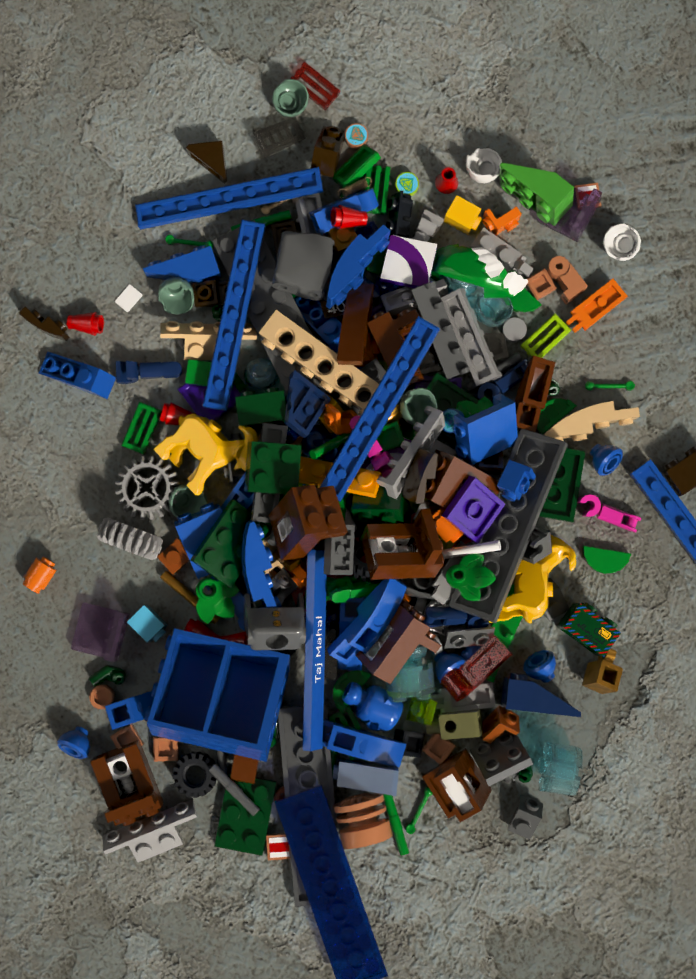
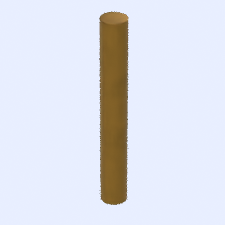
(183, 591)

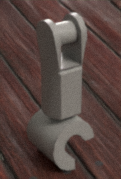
(428, 226)

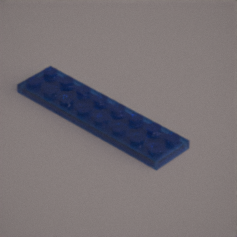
(330, 885)

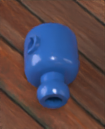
(373, 706)

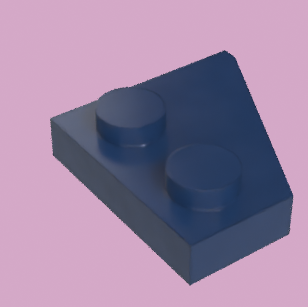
(303, 404)

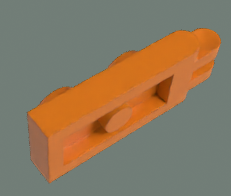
(597, 305)

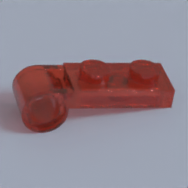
(476, 669)

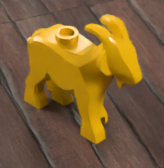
(207, 444)
(532, 584)

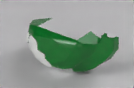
(477, 268)

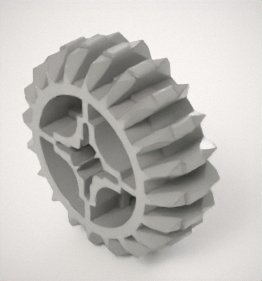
(139, 495)
(129, 538)

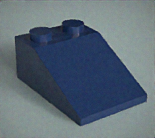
(526, 695)

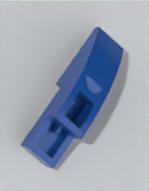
(351, 266)
(254, 561)
(373, 618)
(362, 744)

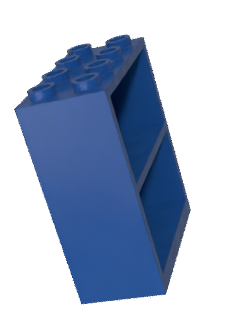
(218, 694)

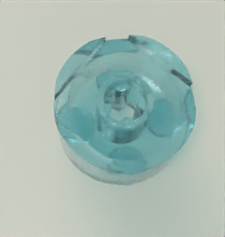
(412, 681)
(560, 769)

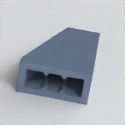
(366, 776)

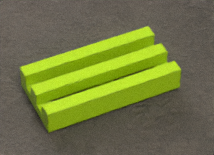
(531, 351)

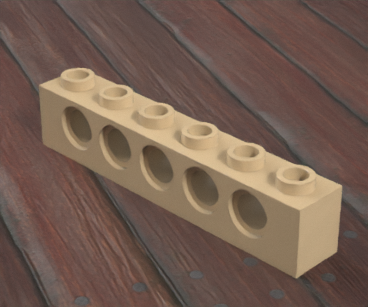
(280, 325)

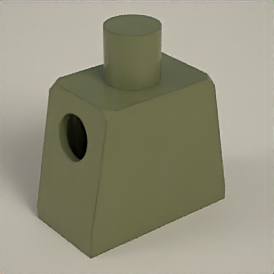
(467, 724)

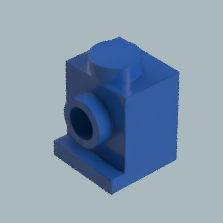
(515, 480)

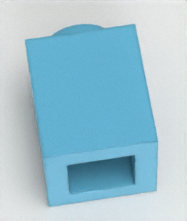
(147, 624)

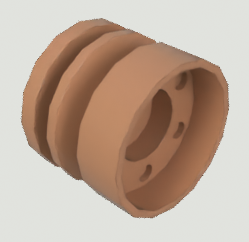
(362, 818)

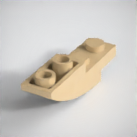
(581, 423)

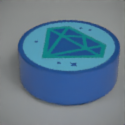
(449, 419)

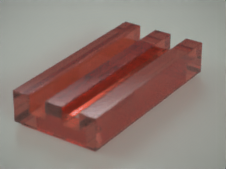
(330, 98)

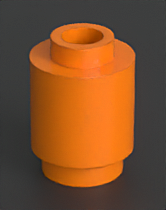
(445, 528)
(39, 574)

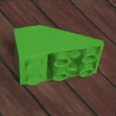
(539, 190)

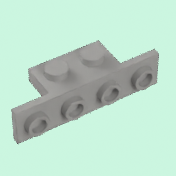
(151, 834)

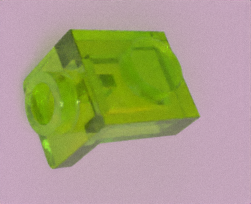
(421, 711)

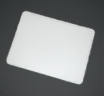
(128, 298)

